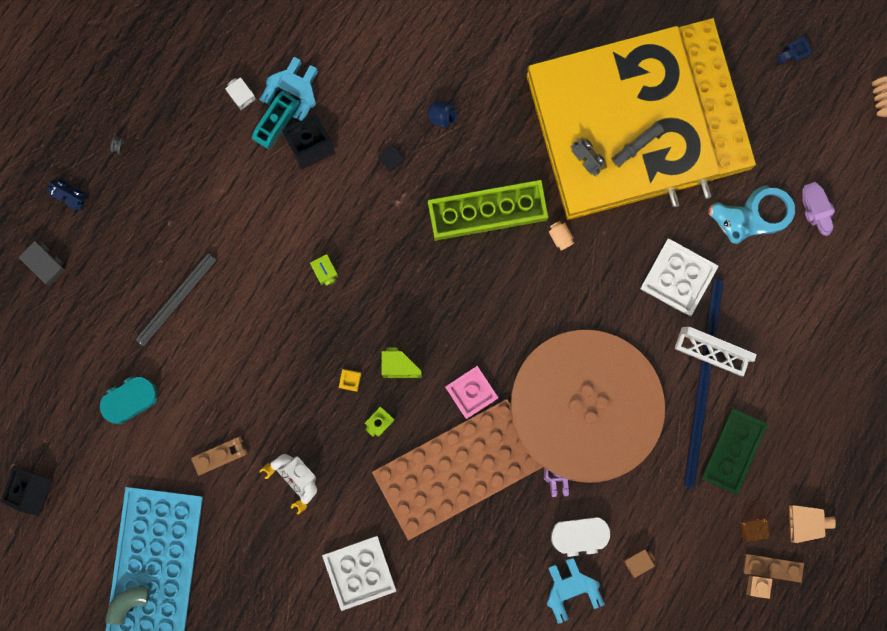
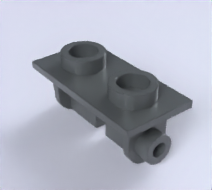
(594, 161)

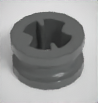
(117, 144)

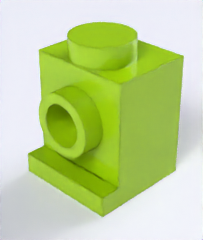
(386, 420)

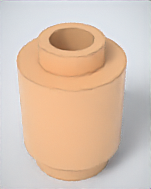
(561, 235)

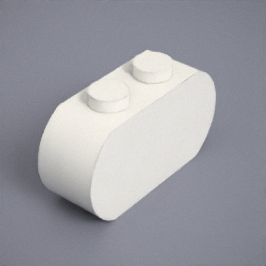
(580, 536)

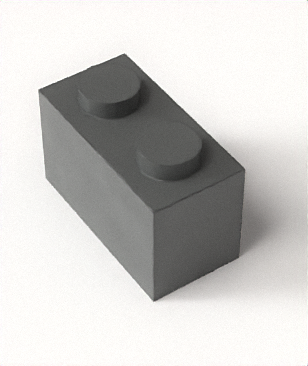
(42, 263)

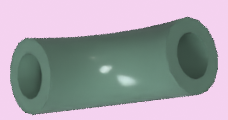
(124, 602)

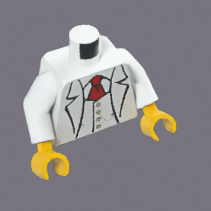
(297, 476)

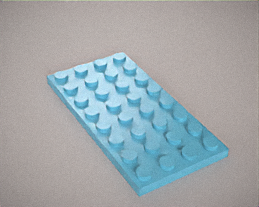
(157, 552)

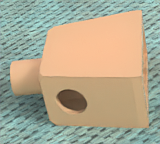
(808, 523)

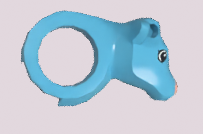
(745, 221)

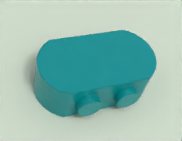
(275, 120)
(128, 400)

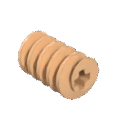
(881, 91)

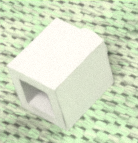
(240, 93)

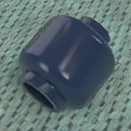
(442, 114)

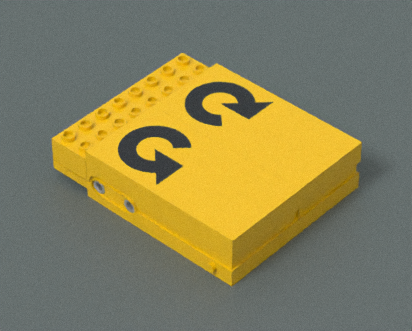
(620, 93)

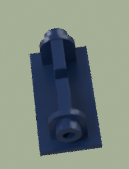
(60, 189)

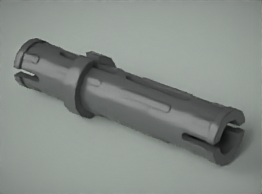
(640, 142)

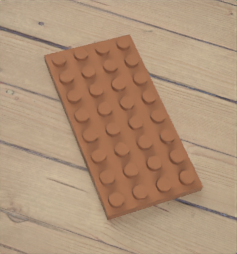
(455, 470)

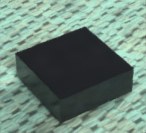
(391, 158)

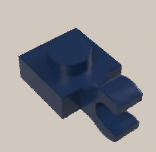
(796, 50)

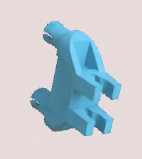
(294, 86)
(570, 587)

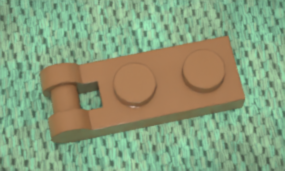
(218, 456)

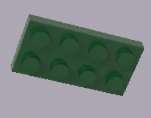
(734, 451)

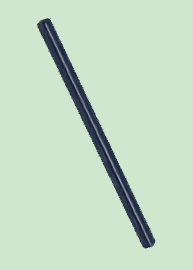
(703, 387)

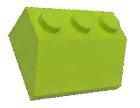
(398, 365)

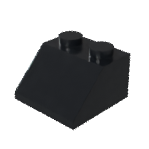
(308, 141)
(26, 491)

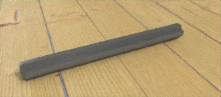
(174, 301)

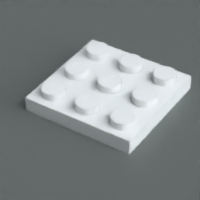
(679, 277)
(359, 573)

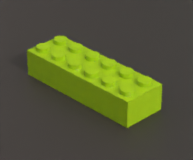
(487, 210)

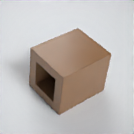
(639, 562)

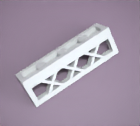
(719, 345)

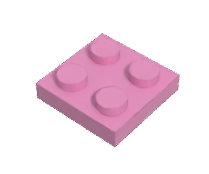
(471, 392)

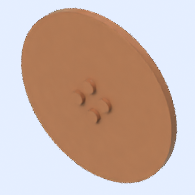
(587, 406)

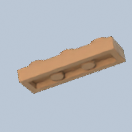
(773, 568)

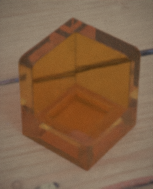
(755, 530)

